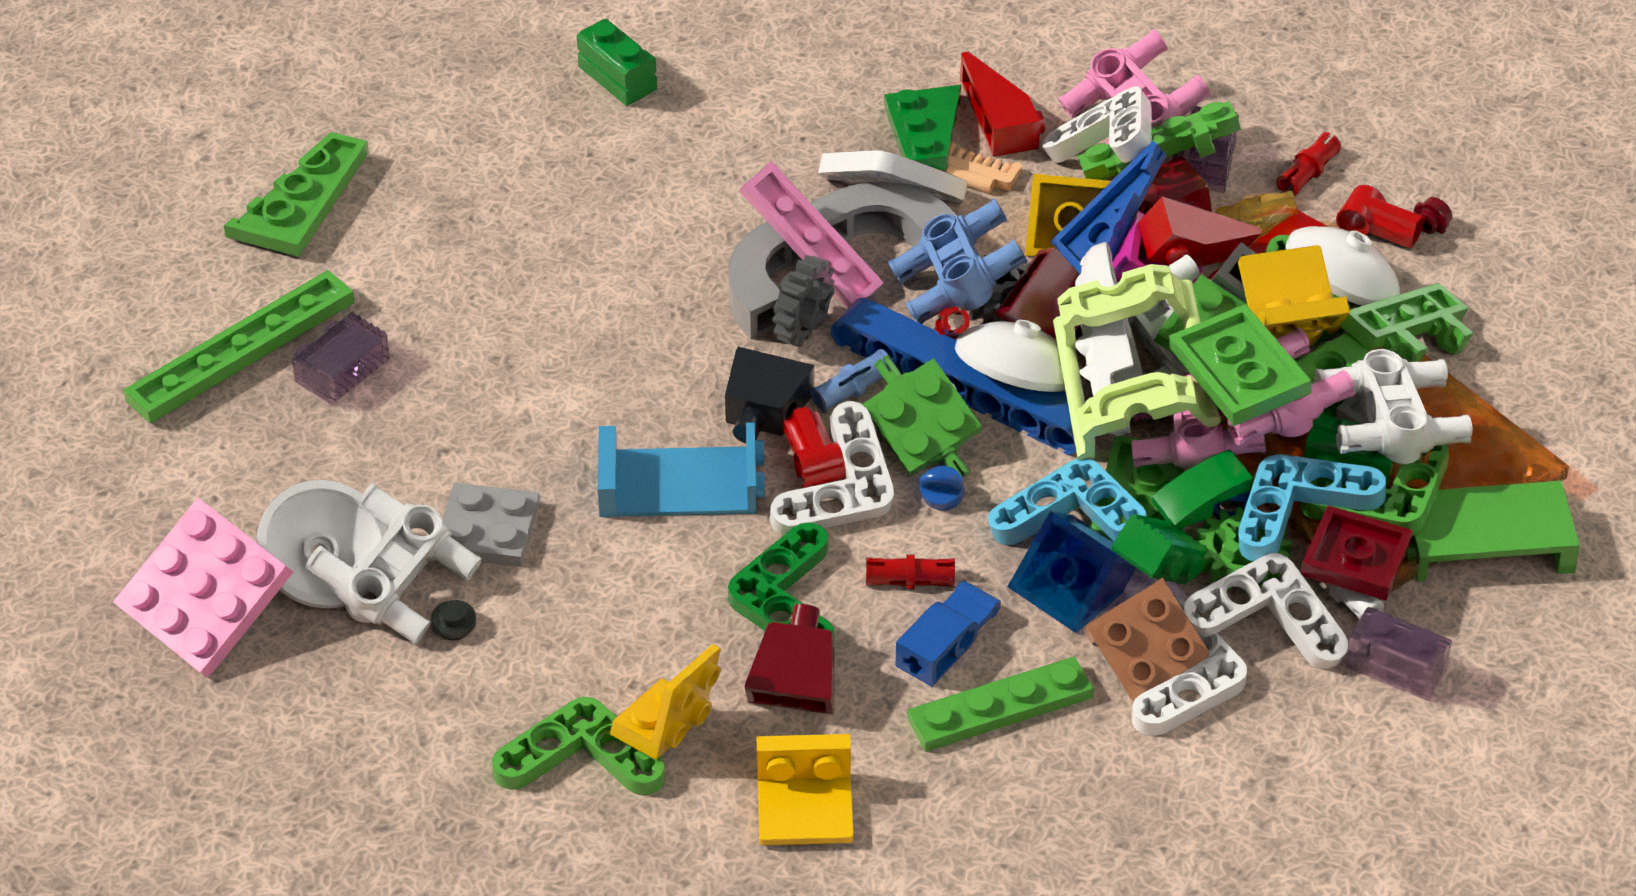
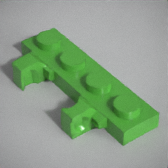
(1172, 137)
(1398, 319)

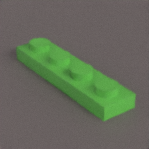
(1000, 703)

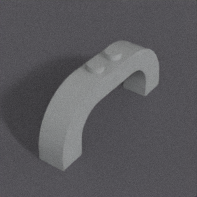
(851, 212)

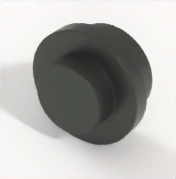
(453, 619)

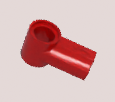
(1370, 213)
(814, 454)

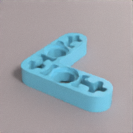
(1296, 486)
(1070, 493)

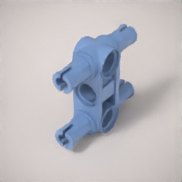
(963, 274)

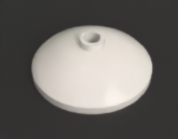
(1351, 262)
(1013, 354)
(315, 516)

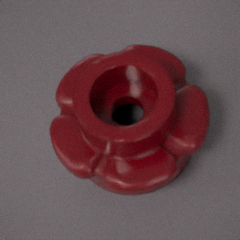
(1436, 215)

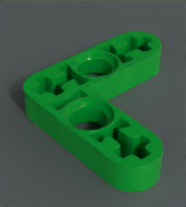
(771, 587)

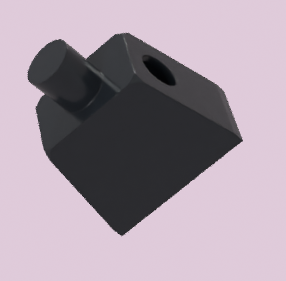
(765, 391)

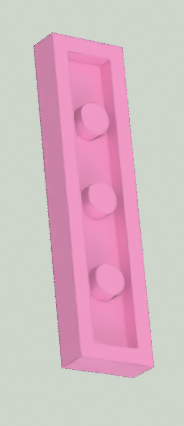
(809, 232)

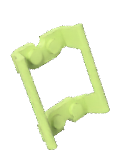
(1150, 393)

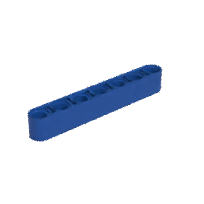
(910, 345)

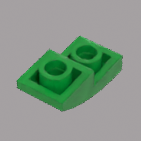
(1195, 491)

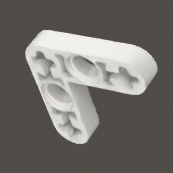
(1121, 118)
(886, 166)
(852, 490)
(1276, 597)
(1197, 678)

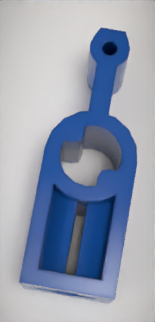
(944, 633)

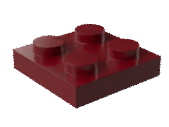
(1356, 552)

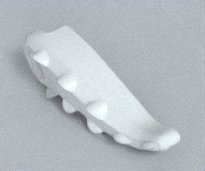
(1109, 347)

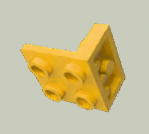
(1291, 290)
(670, 707)
(804, 789)

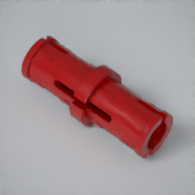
(1309, 163)
(960, 319)
(910, 571)

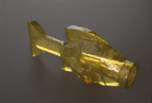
(1262, 210)

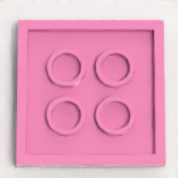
(203, 587)

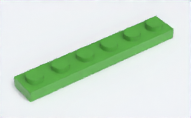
(238, 346)

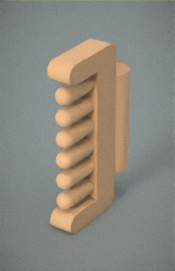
(982, 176)

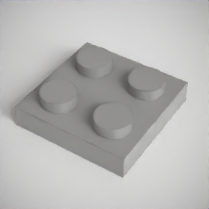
(492, 521)

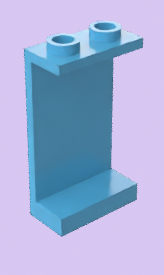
(679, 478)

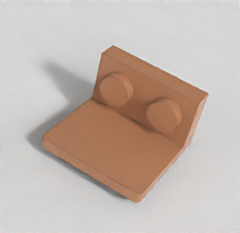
(1147, 639)

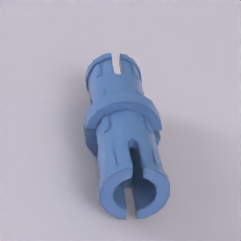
(849, 382)

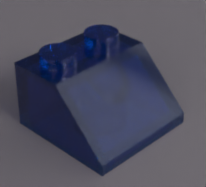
(1071, 571)

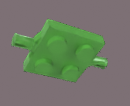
(922, 417)

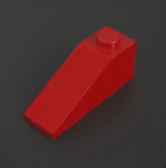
(1000, 108)
(1180, 230)

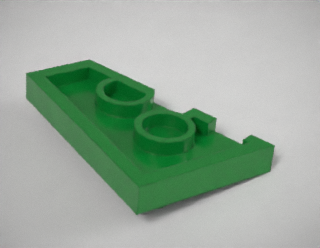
(924, 123)

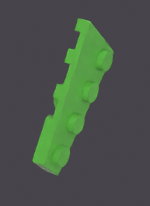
(300, 199)

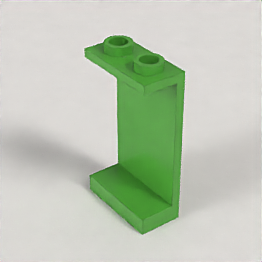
(1497, 524)

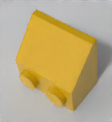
(1055, 204)

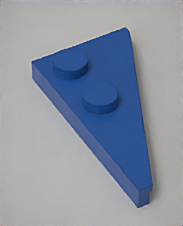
(1112, 210)

